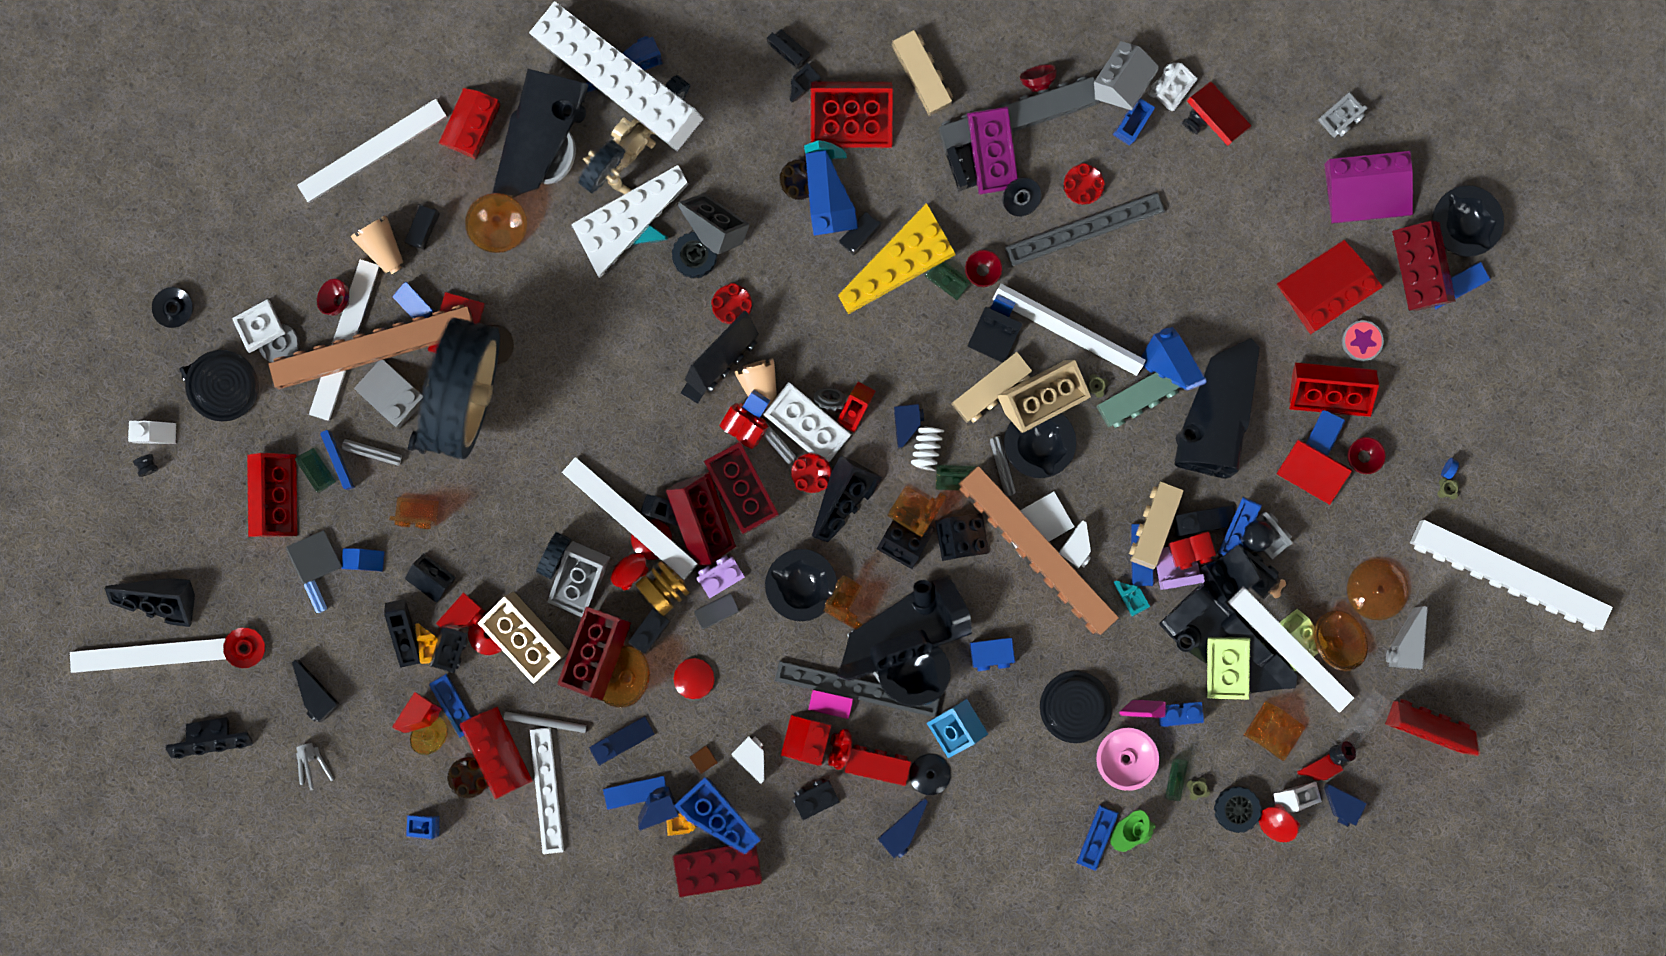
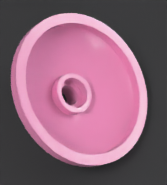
(1142, 762)

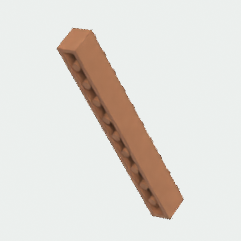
(363, 349)
(1038, 550)

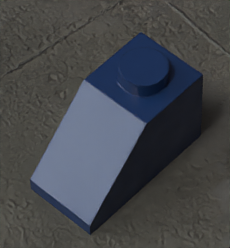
(907, 422)
(1344, 806)
(657, 808)

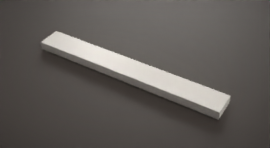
(372, 151)
(347, 328)
(1072, 331)
(629, 518)
(1291, 649)
(147, 655)

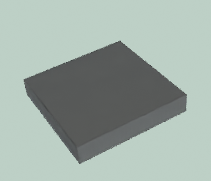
(313, 557)

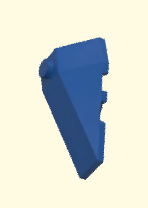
(643, 54)
(712, 812)

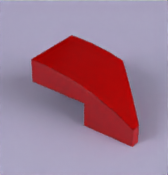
(1321, 769)

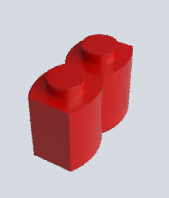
(744, 426)
(1191, 550)

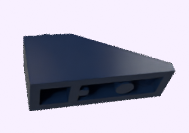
(621, 741)
(901, 833)

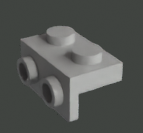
(1341, 115)
(1281, 536)

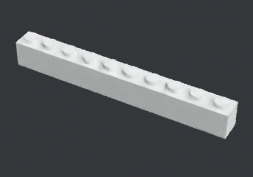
(1511, 575)

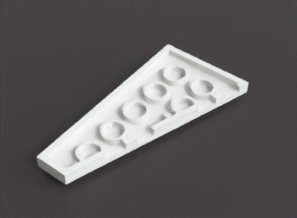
(621, 222)

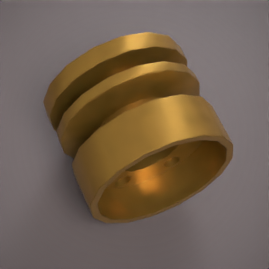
(662, 588)

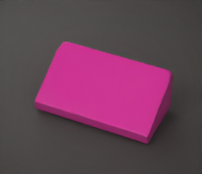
(830, 704)
(1144, 708)

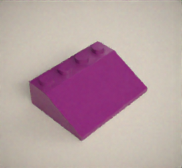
(1370, 187)

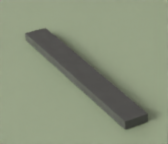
(1084, 229)
(854, 689)

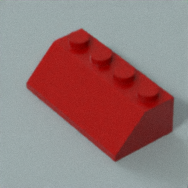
(1333, 389)
(272, 495)
(495, 752)

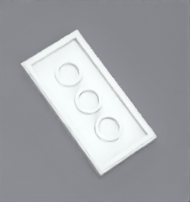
(806, 423)

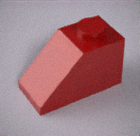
(856, 406)
(463, 613)
(417, 714)

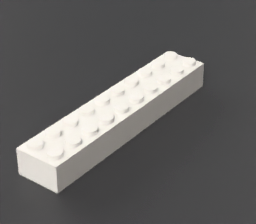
(616, 76)

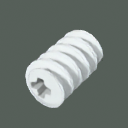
(926, 448)

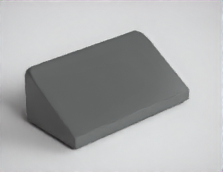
(716, 611)

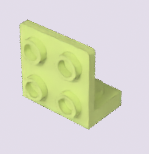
(1302, 630)

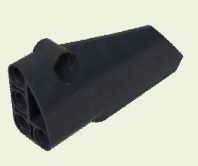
(537, 130)
(1220, 413)
(1204, 616)
(907, 629)

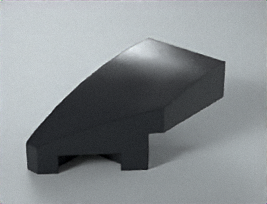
(802, 81)

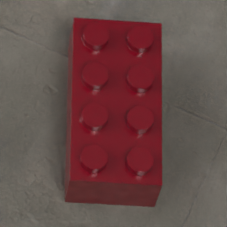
(1424, 266)
(741, 488)
(594, 653)
(716, 870)

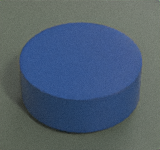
(1450, 468)

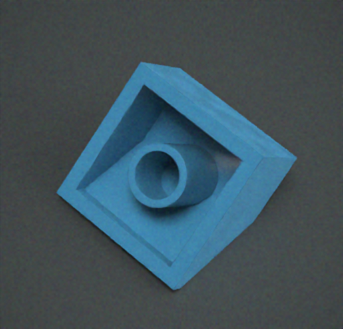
(957, 728)

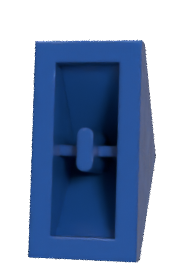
(363, 559)
(423, 826)

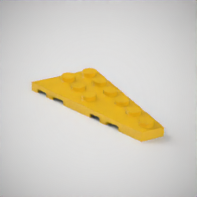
(907, 255)

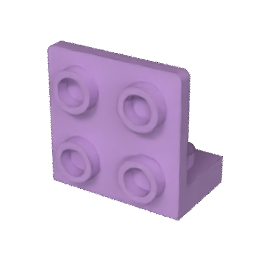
(1172, 576)
(720, 577)

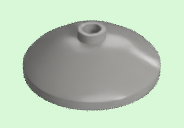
(562, 164)

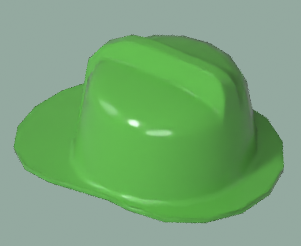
(1132, 831)

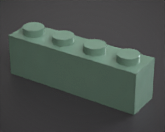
(1135, 398)

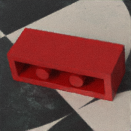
(878, 765)

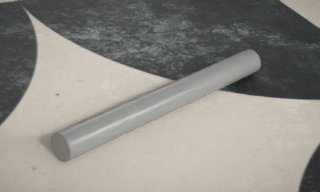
(545, 722)

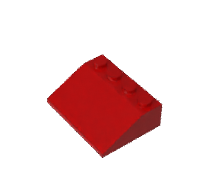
(852, 114)
(1329, 286)
(1433, 728)

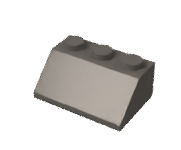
(1125, 76)

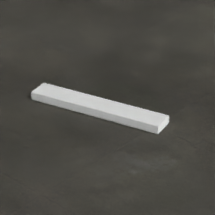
(546, 790)

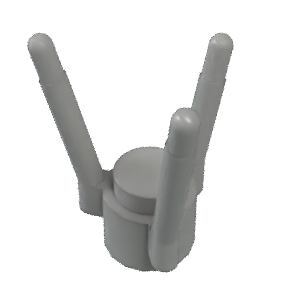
(305, 754)

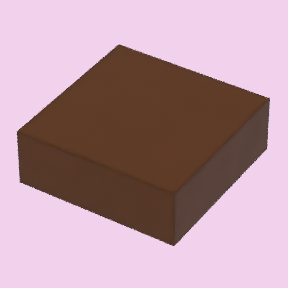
(703, 759)

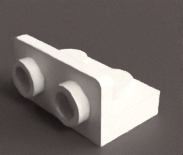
(1173, 85)

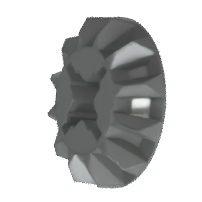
(823, 396)

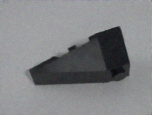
(845, 490)
(162, 597)

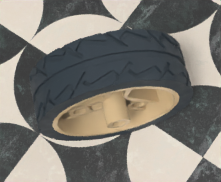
(458, 388)

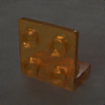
(915, 510)
(415, 511)
(842, 600)
(1274, 730)

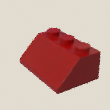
(470, 122)

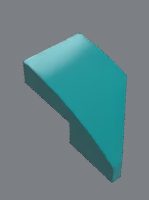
(832, 150)
(650, 235)
(1132, 598)

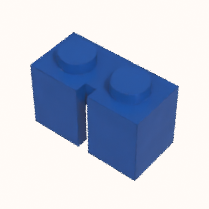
(1133, 122)
(992, 653)
(1188, 714)

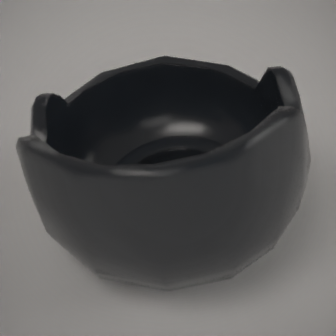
(1258, 536)

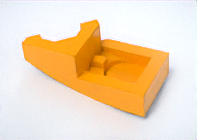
(426, 643)
(679, 826)

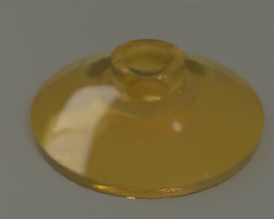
(429, 739)

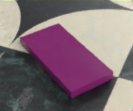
(992, 149)

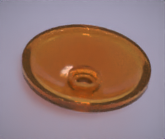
(491, 234)
(1364, 594)
(1341, 640)
(620, 691)

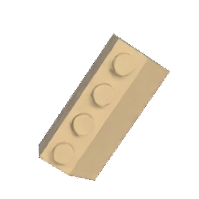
(1044, 395)
(523, 637)

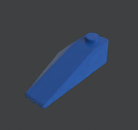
(829, 201)
(1172, 359)

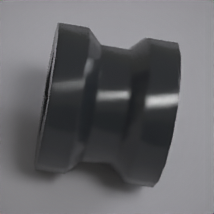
(1193, 122)
(413, 443)
(145, 465)
(1342, 753)

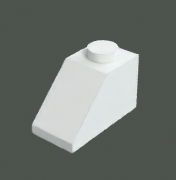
(152, 432)
(1077, 547)
(751, 757)
(1298, 797)

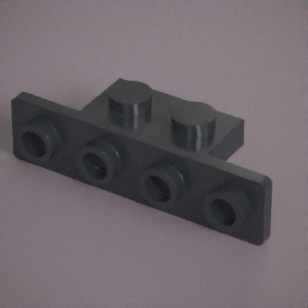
(208, 737)

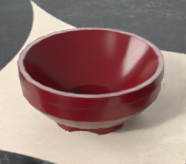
(1038, 77)
(986, 258)
(329, 295)
(1376, 453)

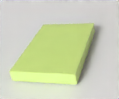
(1228, 668)

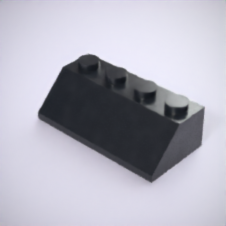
(722, 354)

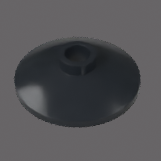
(1026, 202)
(162, 307)
(927, 763)

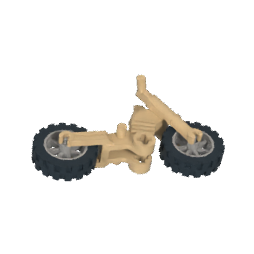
(621, 151)

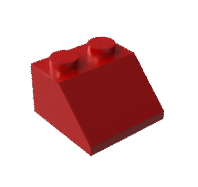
(805, 740)

